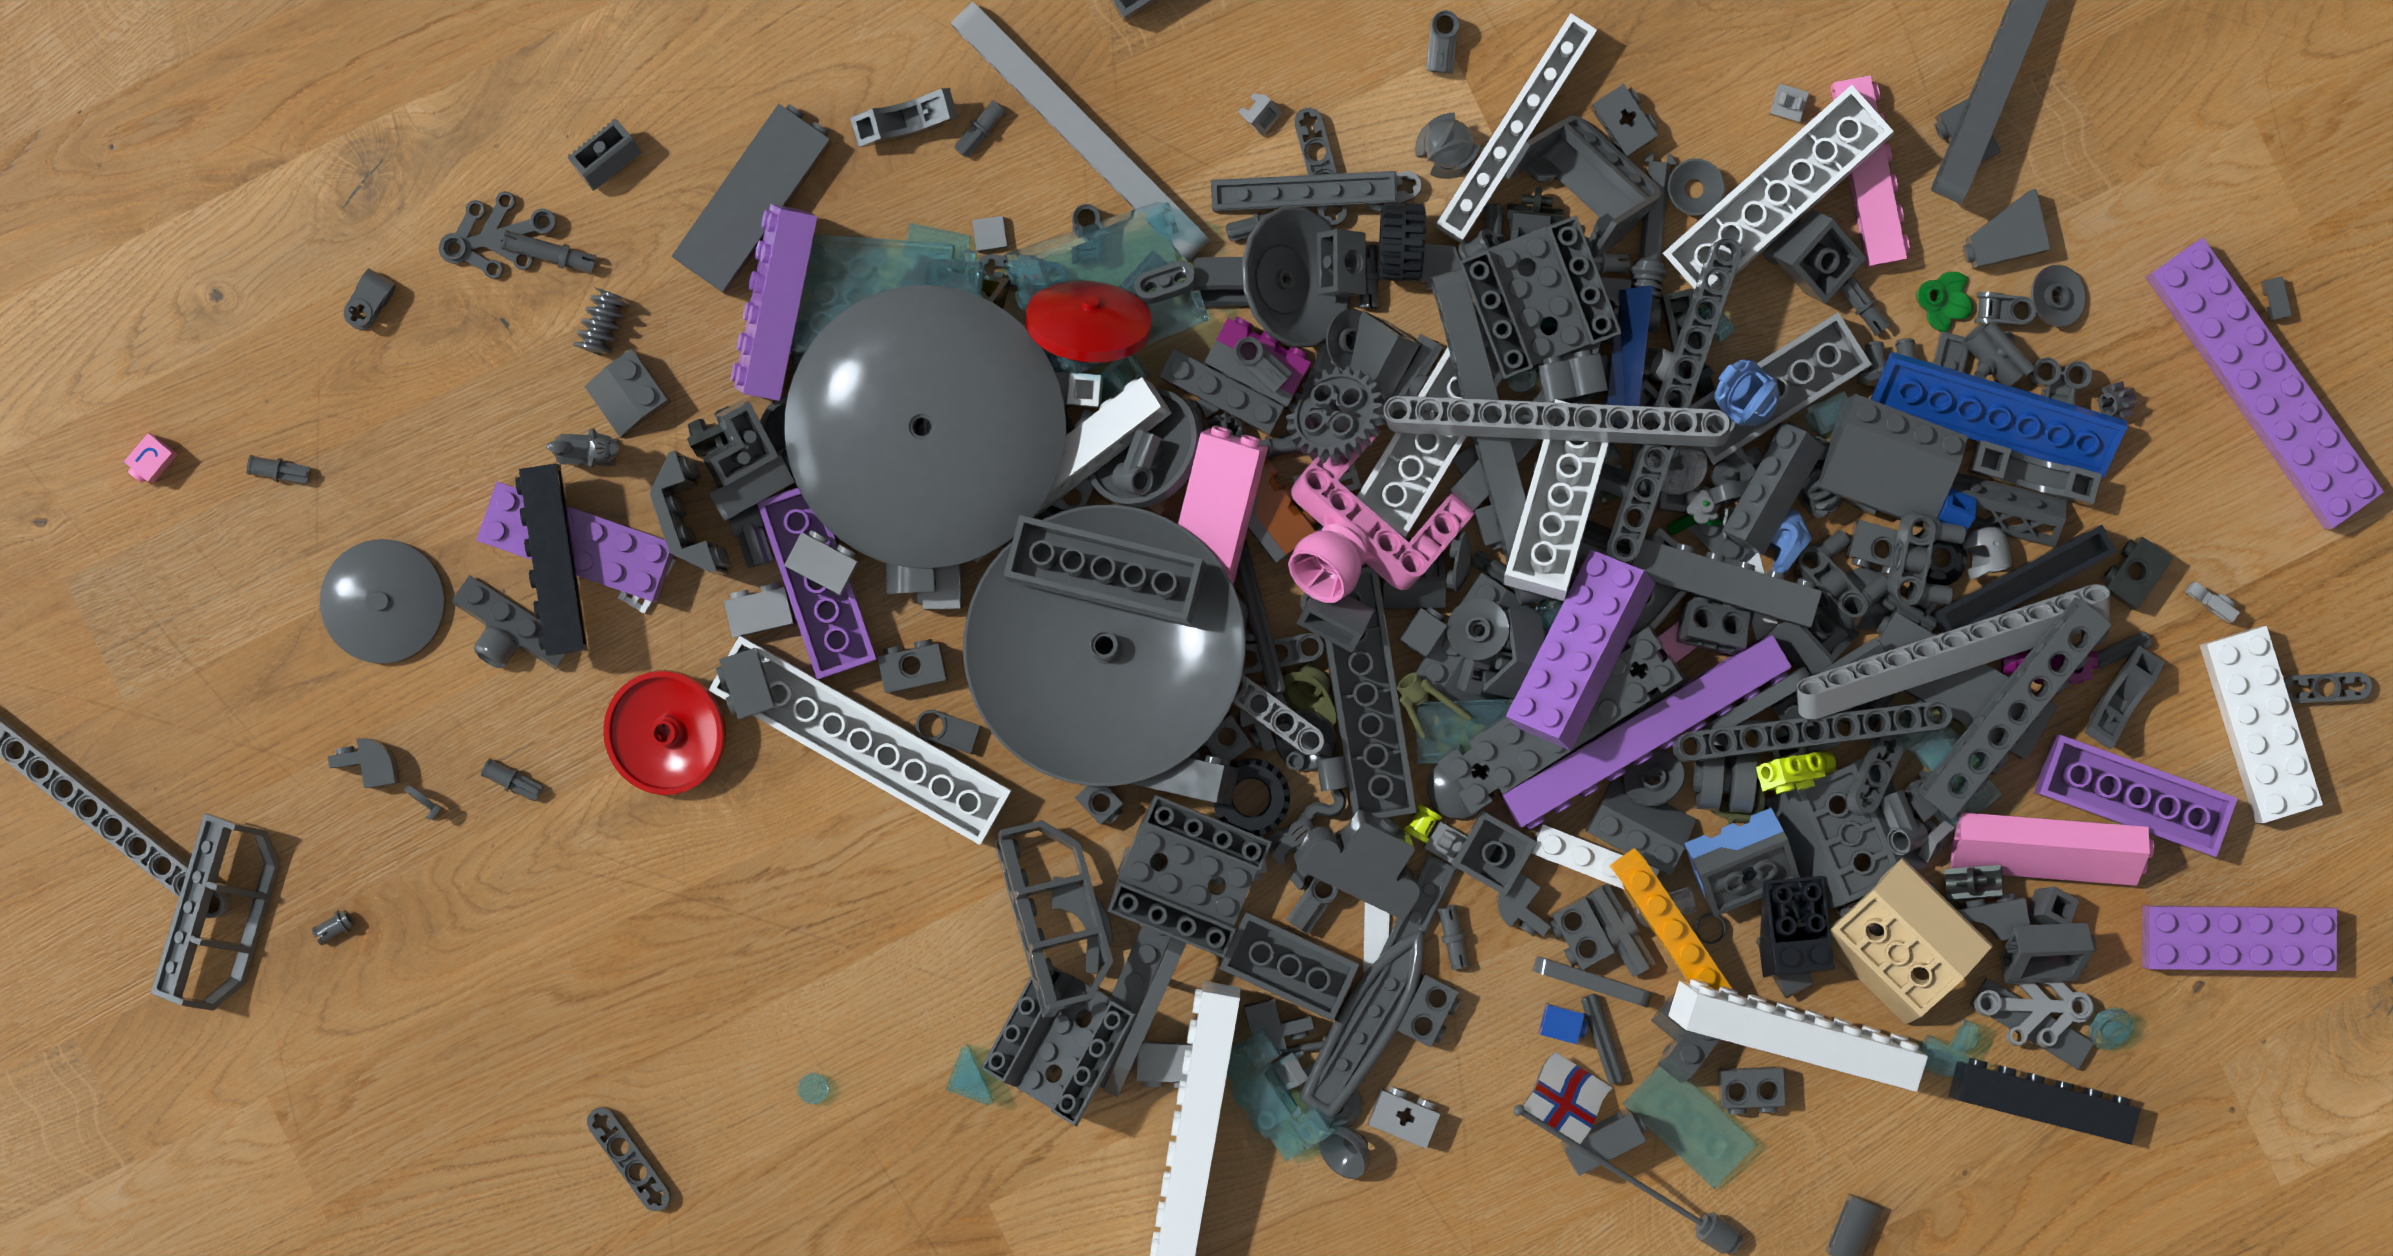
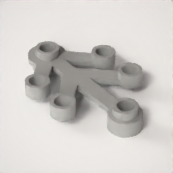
(2040, 1007)

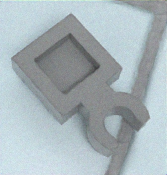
(2218, 605)

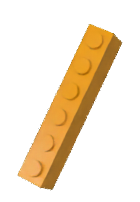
(1666, 920)

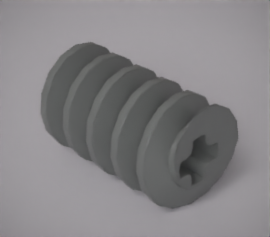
(601, 322)

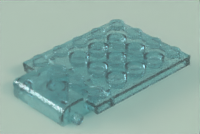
(853, 268)

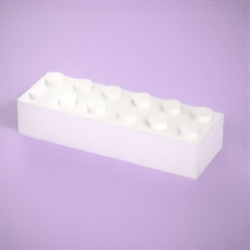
(1556, 514)
(2261, 724)

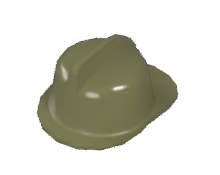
(1310, 690)

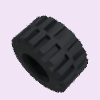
(1402, 241)
(1279, 798)

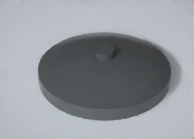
(1172, 462)
(382, 601)

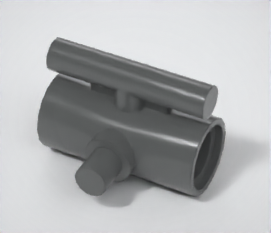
(1997, 354)

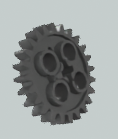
(1336, 414)

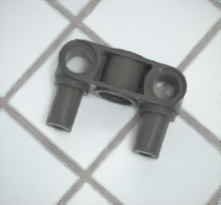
(1913, 557)
(1835, 584)

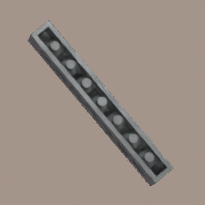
(1997, 712)

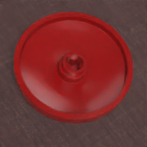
(1088, 321)
(664, 732)

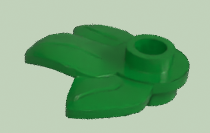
(1949, 301)

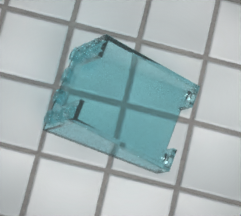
(1113, 254)

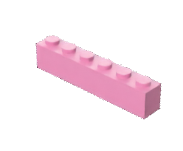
(1873, 192)

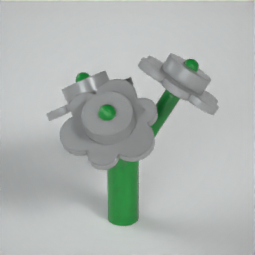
(1700, 511)

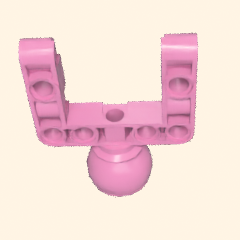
(1332, 559)

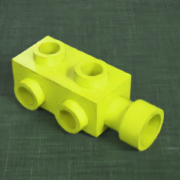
(1795, 771)

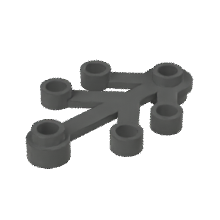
(491, 236)

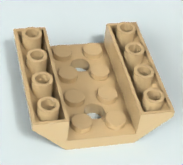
(1918, 932)

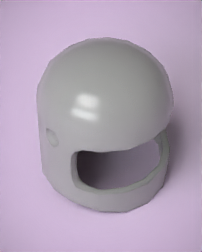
(1996, 552)

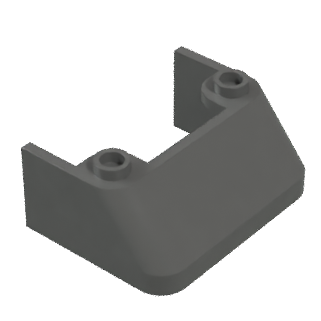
(1594, 173)

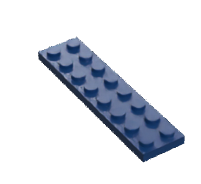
(2000, 414)

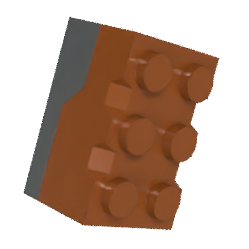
(1275, 518)

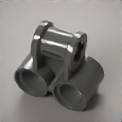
(2059, 385)

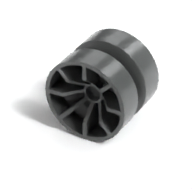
(1734, 778)

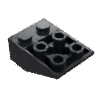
(1795, 927)

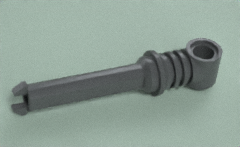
(1648, 268)

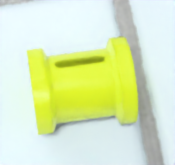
(1422, 823)

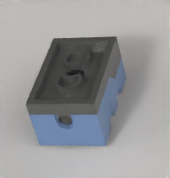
(1738, 861)

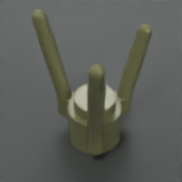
(1417, 692)

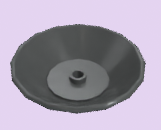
(1282, 278)

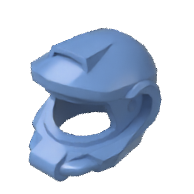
(1747, 393)
(1789, 541)

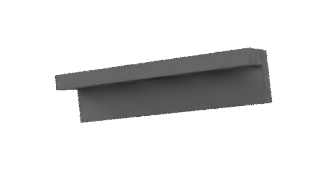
(2012, 501)

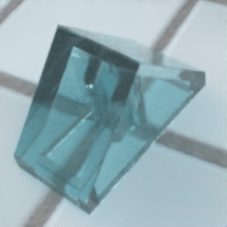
(968, 1079)

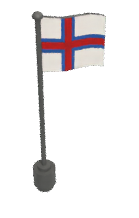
(1567, 1105)

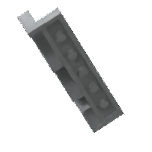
(193, 908)
(1025, 911)
(1131, 990)

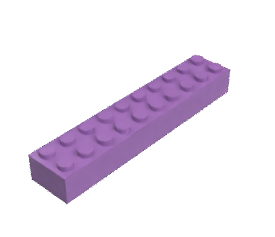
(2264, 384)
(1639, 734)

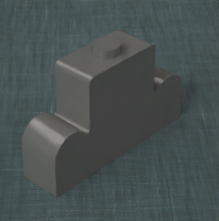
(1364, 862)

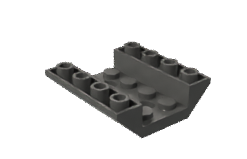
(1561, 287)
(677, 476)
(1829, 841)
(1178, 896)
(1035, 1046)

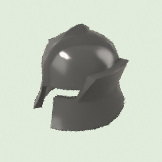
(1447, 145)

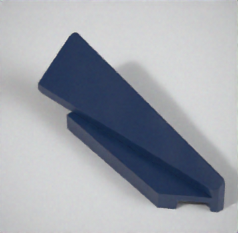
(1629, 349)

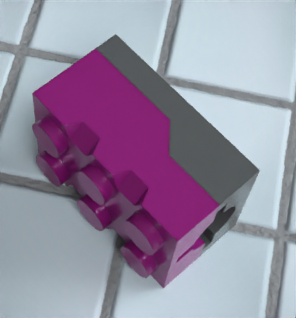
(1222, 360)

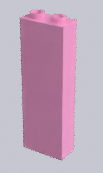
(1223, 493)
(2052, 848)

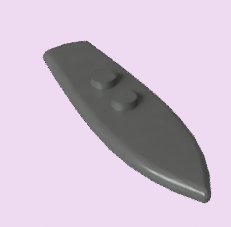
(1365, 1026)

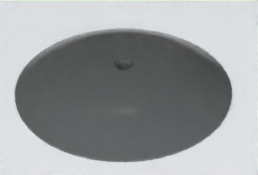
(989, 411)
(1115, 713)

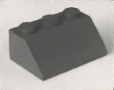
(1652, 830)

